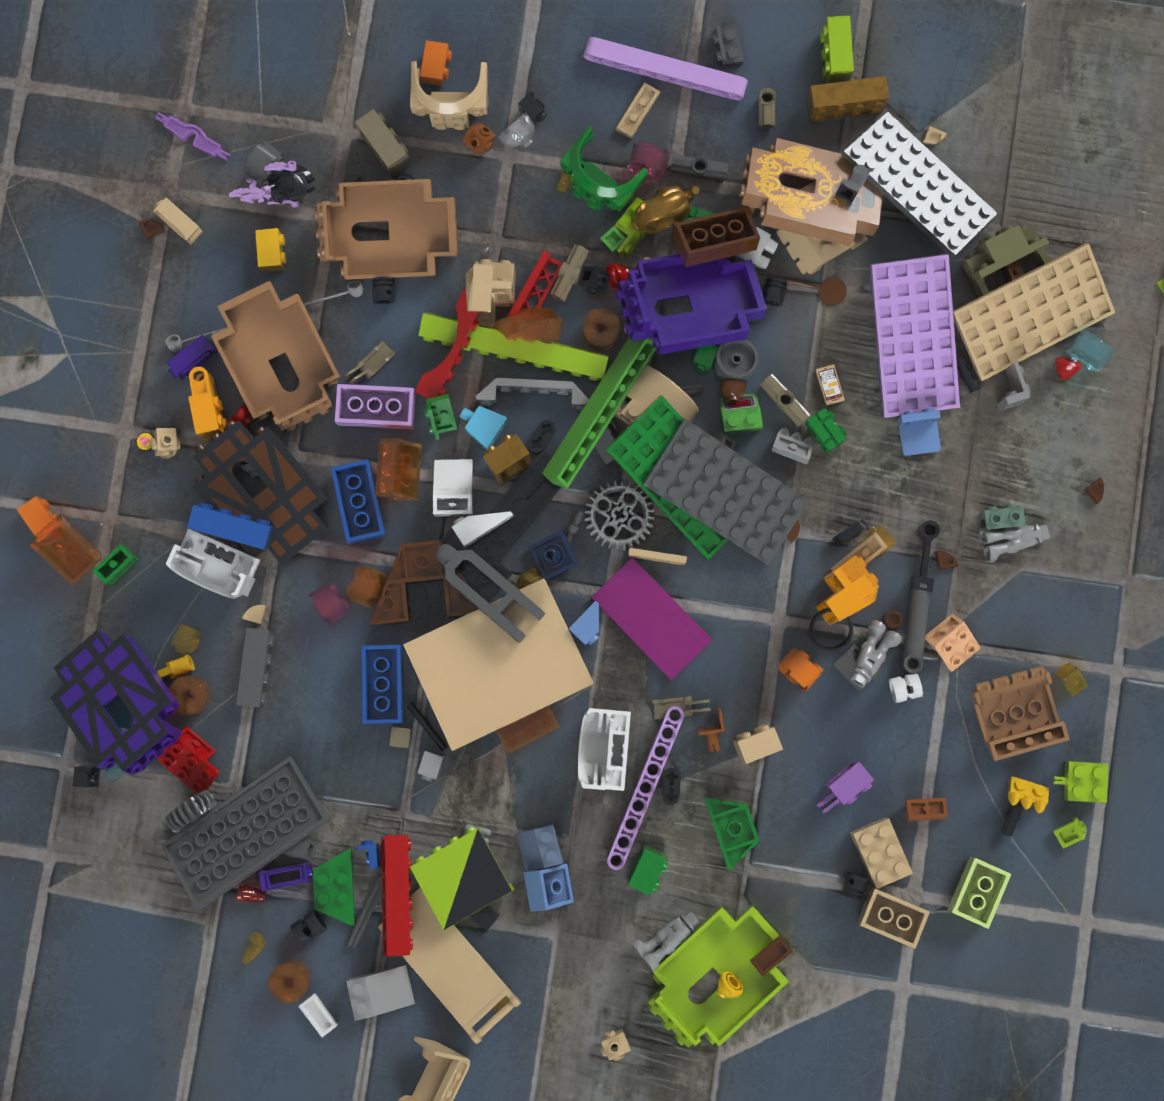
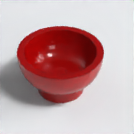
(618, 273)
(242, 414)

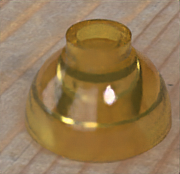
(528, 578)

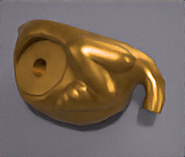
(663, 209)

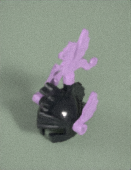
(287, 185)

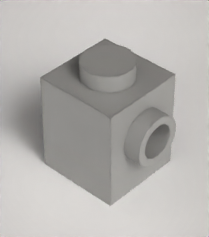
(430, 765)

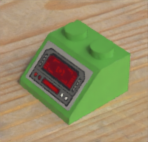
(742, 416)

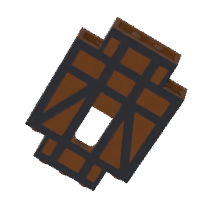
(285, 502)

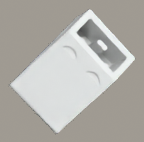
(453, 488)

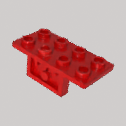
(189, 761)

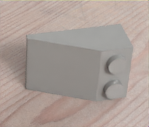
(380, 992)

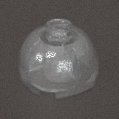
(518, 133)

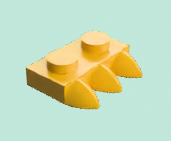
(1028, 793)

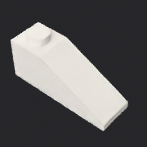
(475, 527)

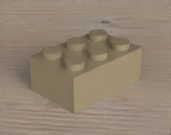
(383, 143)

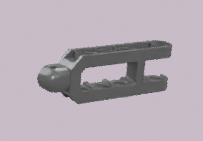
(452, 558)

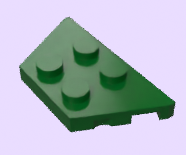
(733, 829)
(335, 888)

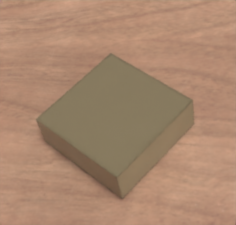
(400, 737)

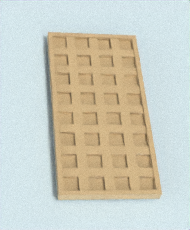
(1033, 312)

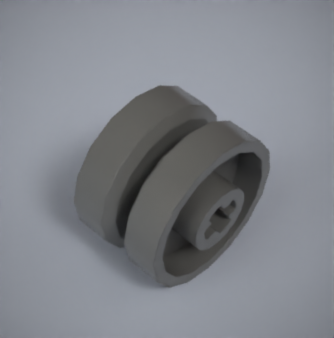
(735, 361)

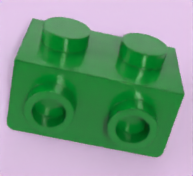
(440, 415)

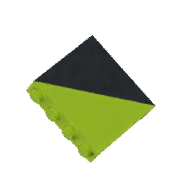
(460, 878)

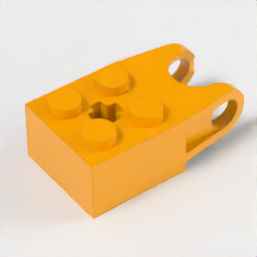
(205, 405)

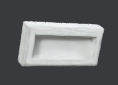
(318, 1015)

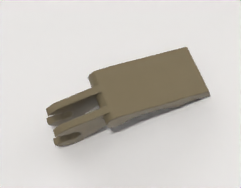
(371, 363)
(683, 703)

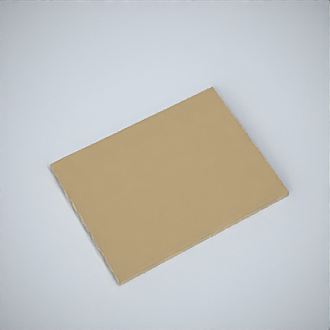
(488, 679)

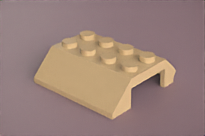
(814, 251)

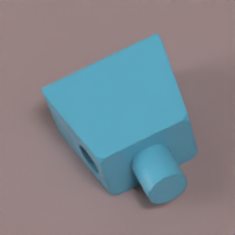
(484, 425)

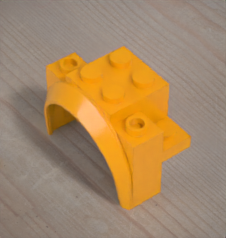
(852, 590)

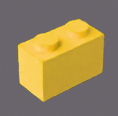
(269, 249)

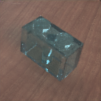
(1090, 350)

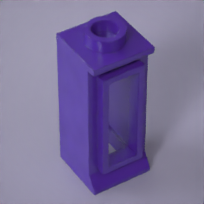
(190, 357)
(305, 870)

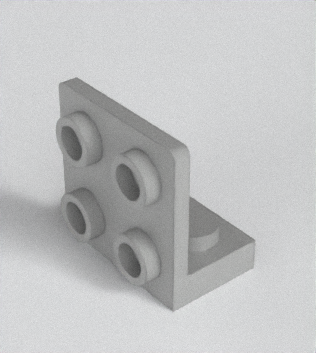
(1020, 390)

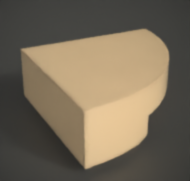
(933, 137)
(255, 614)

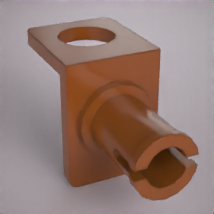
(712, 733)

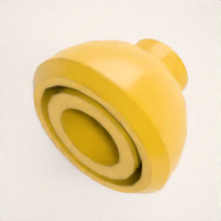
(729, 985)

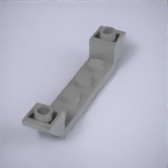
(489, 394)

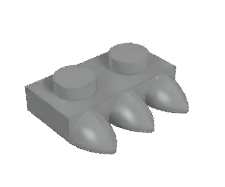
(792, 446)

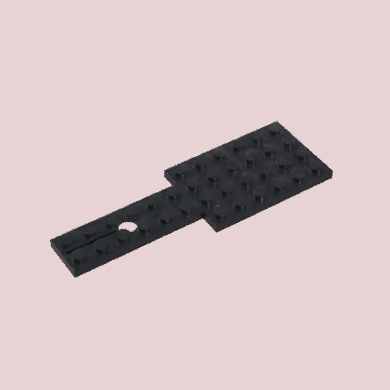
(427, 598)

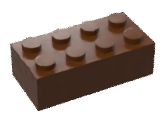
(716, 236)

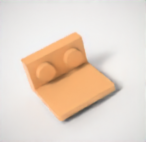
(952, 641)

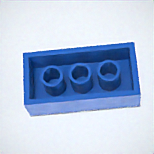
(357, 502)
(230, 527)
(382, 684)

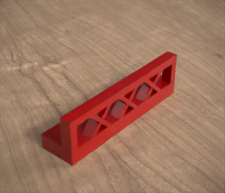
(532, 281)

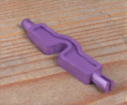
(201, 141)

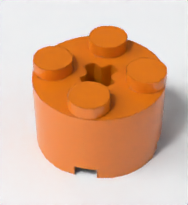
(799, 669)

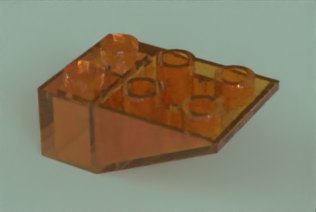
(532, 325)

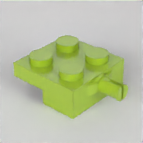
(1084, 781)

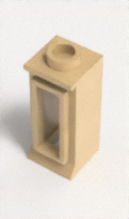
(177, 220)

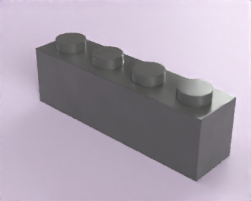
(255, 667)

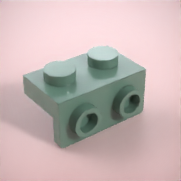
(1003, 518)

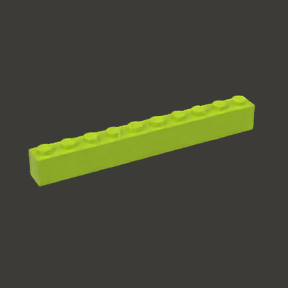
(490, 340)

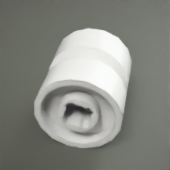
(901, 692)

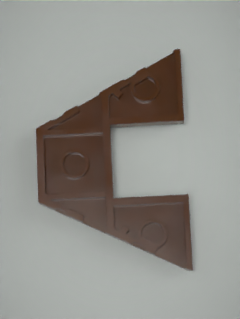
(414, 564)

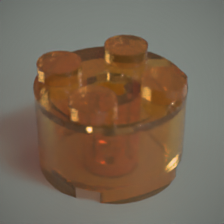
(601, 318)
(366, 586)
(198, 688)
(279, 978)

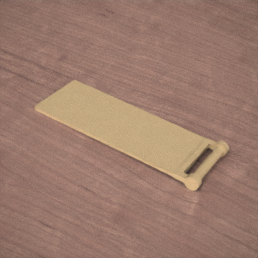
(455, 970)

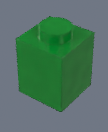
(704, 358)

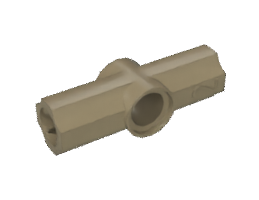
(569, 273)
(794, 409)

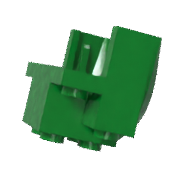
(595, 185)

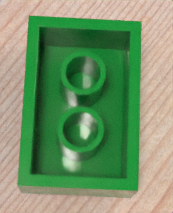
(647, 870)

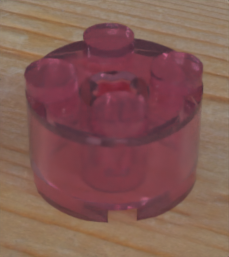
(648, 156)
(329, 604)

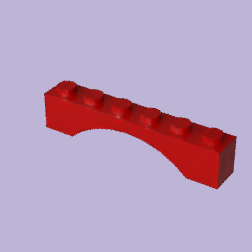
(434, 382)

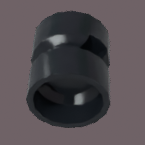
(314, 923)

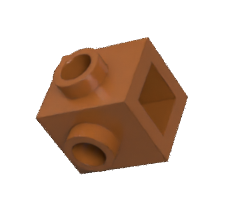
(479, 138)

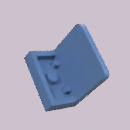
(919, 432)

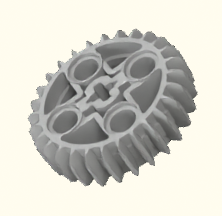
(627, 490)

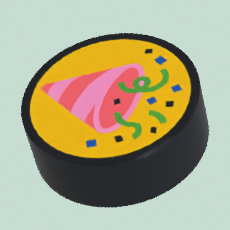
(143, 441)

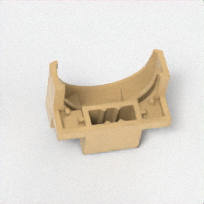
(449, 108)
(490, 287)

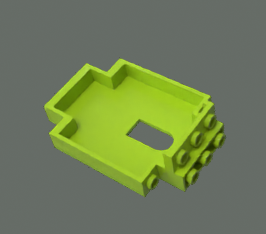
(725, 946)

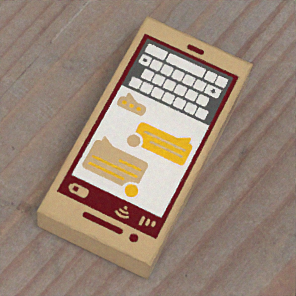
(829, 385)

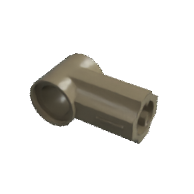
(767, 109)

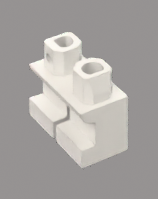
(757, 258)

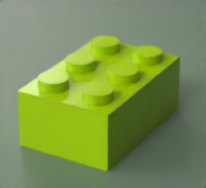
(837, 49)

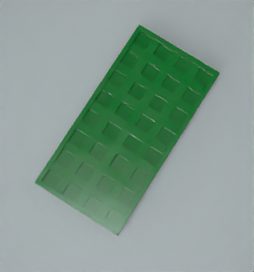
(638, 451)

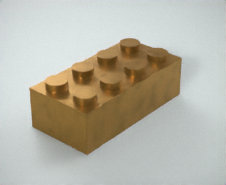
(847, 98)
(507, 459)

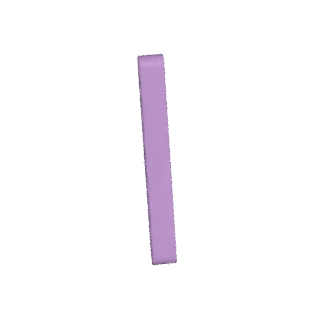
(665, 68)
(645, 797)

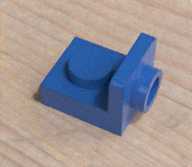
(373, 854)

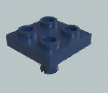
(553, 555)

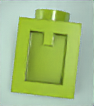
(1071, 833)

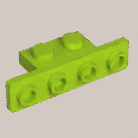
(625, 227)

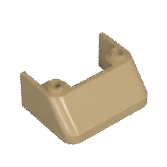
(442, 1074)

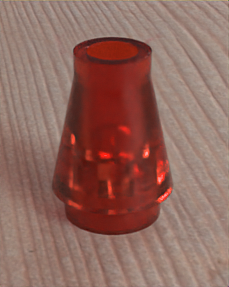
(250, 894)

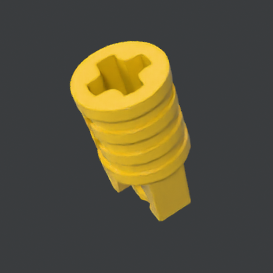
(177, 667)

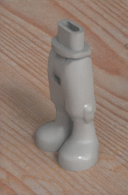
(1018, 539)
(869, 658)
(668, 937)

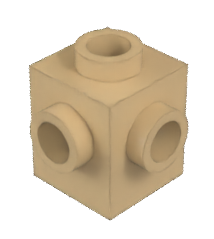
(165, 442)
(618, 1038)

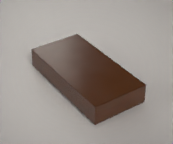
(771, 955)

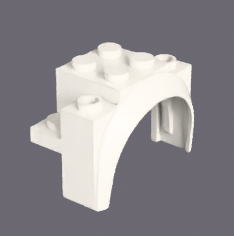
(213, 565)
(603, 749)

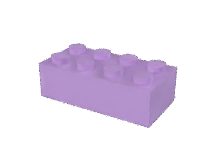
(375, 406)

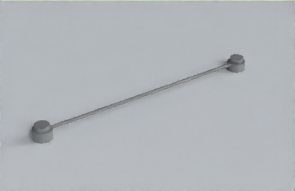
(354, 287)

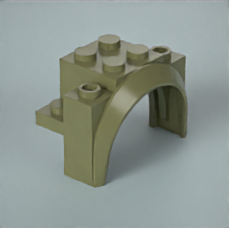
(1000, 250)

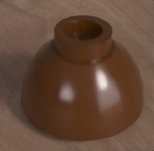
(732, 390)

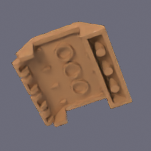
(1018, 713)

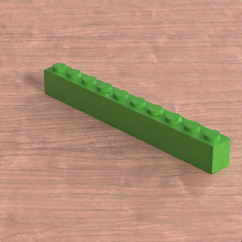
(598, 412)

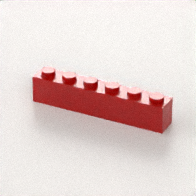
(395, 895)

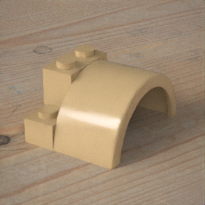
(649, 387)

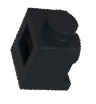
(532, 107)
(86, 776)

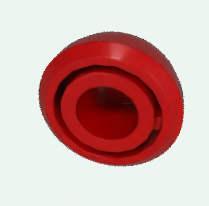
(1067, 367)

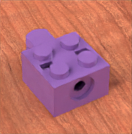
(846, 786)

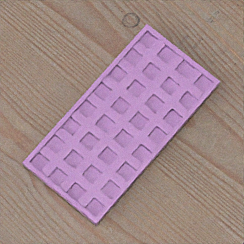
(915, 335)

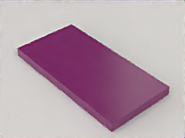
(651, 618)

